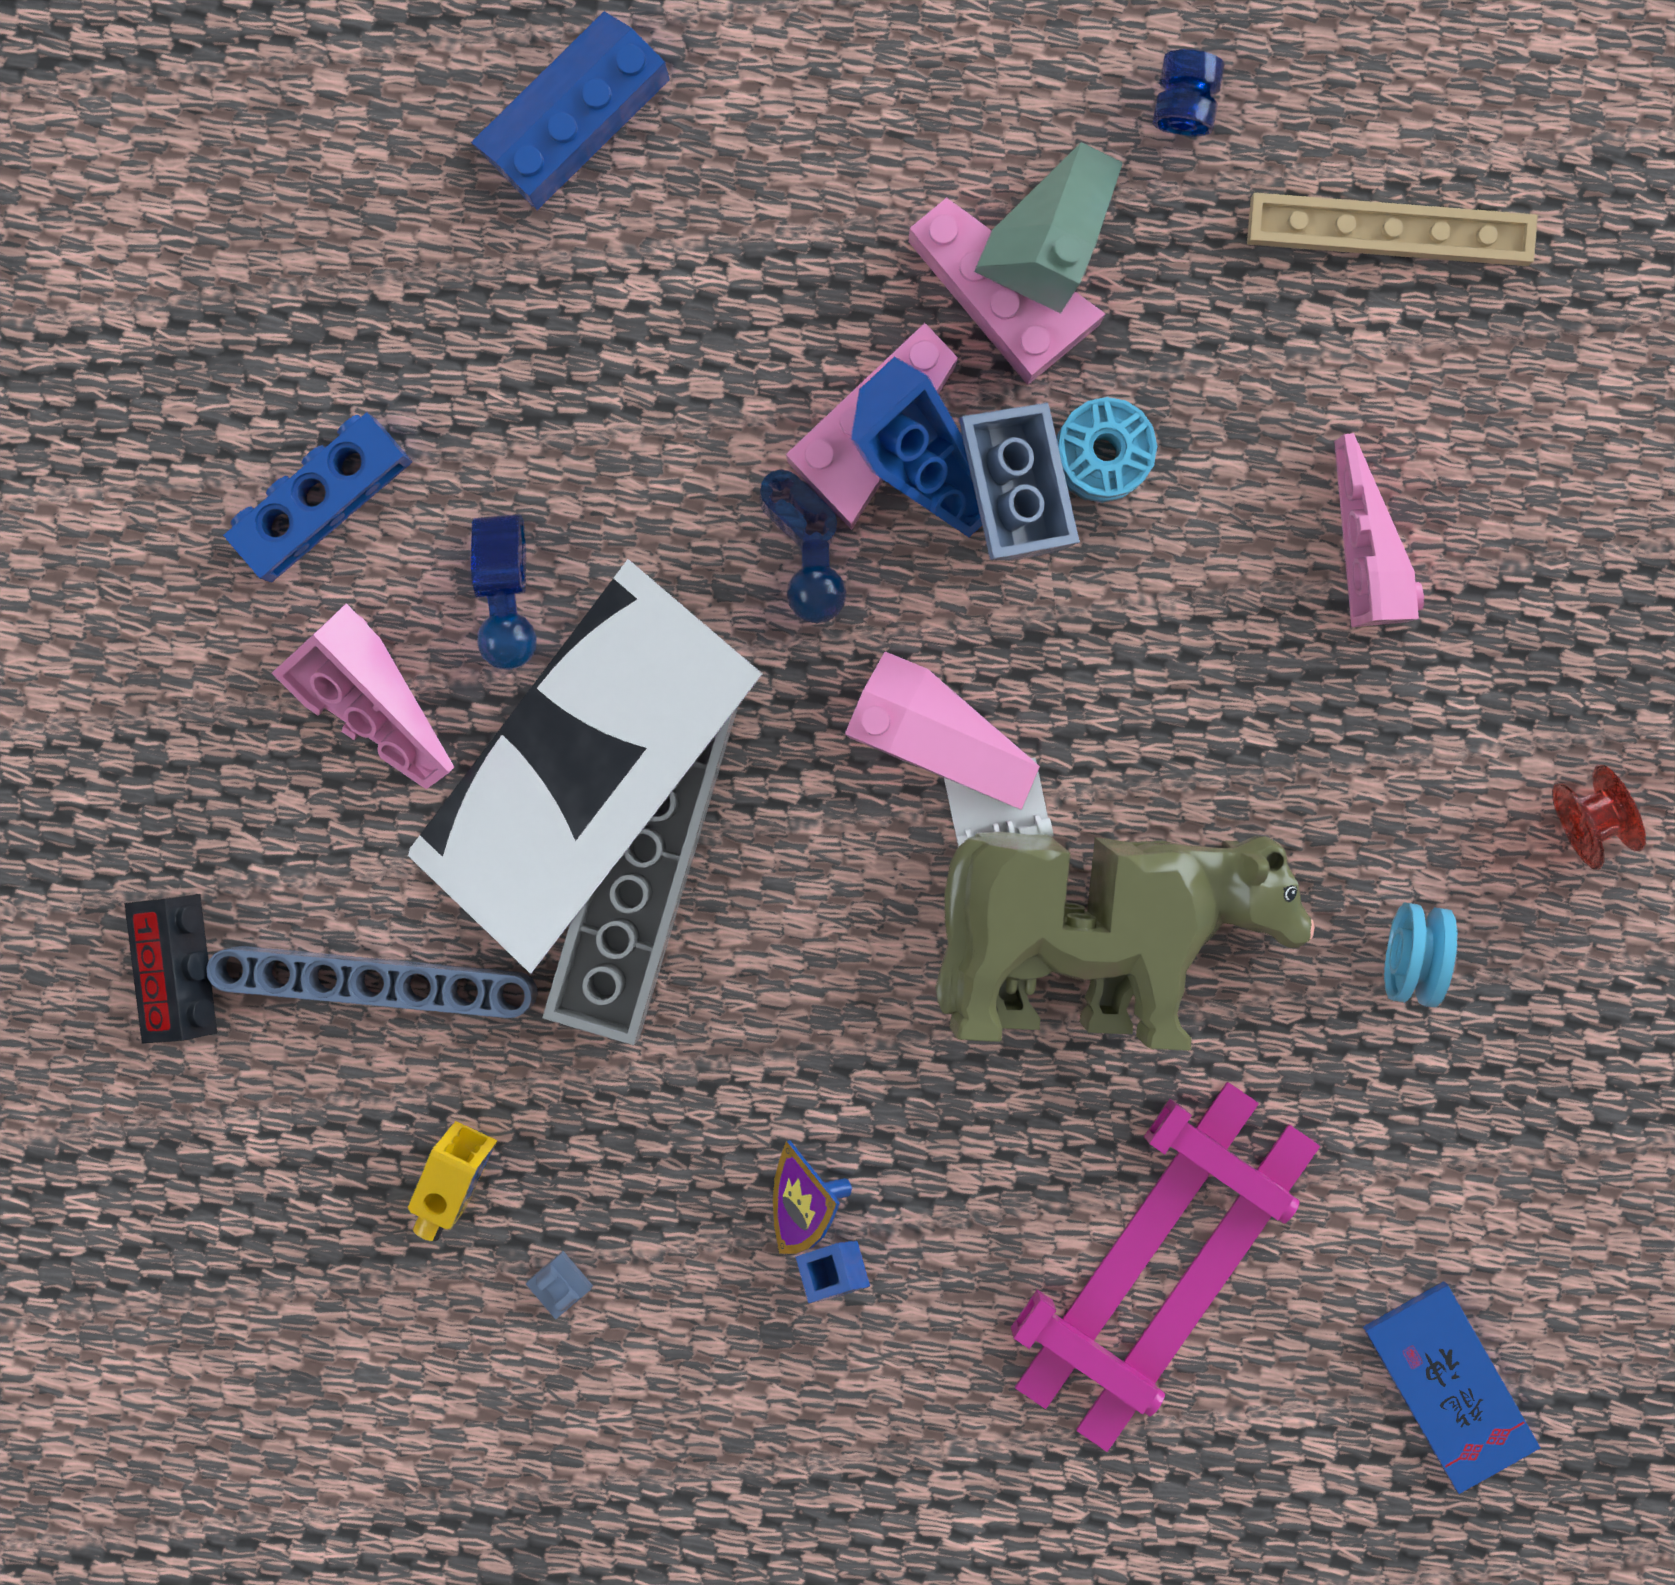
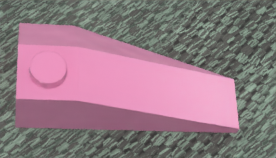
(1377, 565)
(357, 680)
(930, 726)

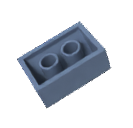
(1019, 482)

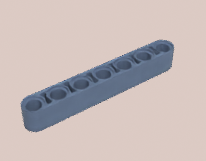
(351, 987)

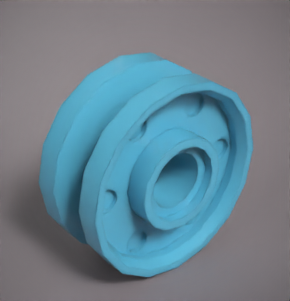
(1126, 430)
(1420, 954)

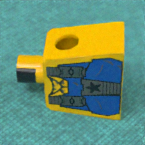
(449, 1179)

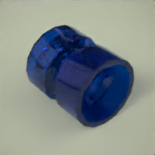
(1189, 83)

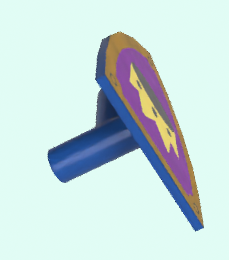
(803, 1202)

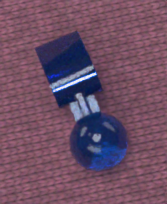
(499, 573)
(815, 590)

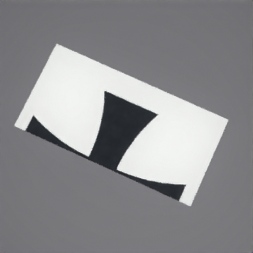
(582, 764)

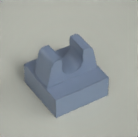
(559, 1284)

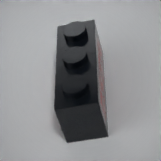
(170, 969)

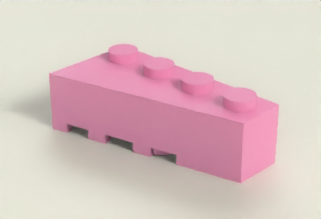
(1019, 327)
(828, 455)

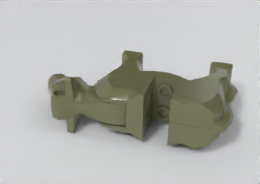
(1139, 936)

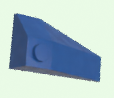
(915, 444)

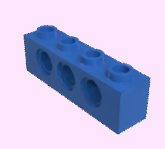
(252, 527)

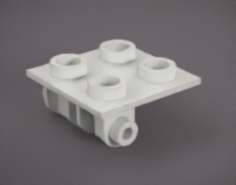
(979, 813)

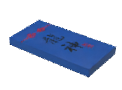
(1451, 1387)

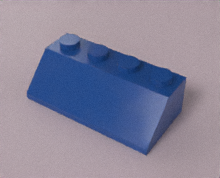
(572, 108)

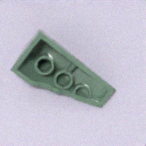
(1053, 230)

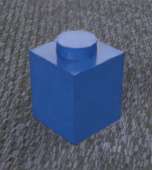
(832, 1271)

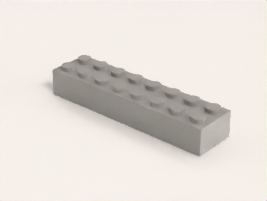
(626, 924)

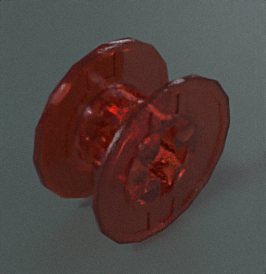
(1599, 816)

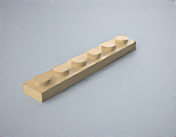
(1392, 229)

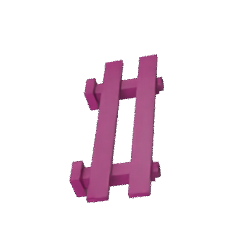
(1070, 1339)

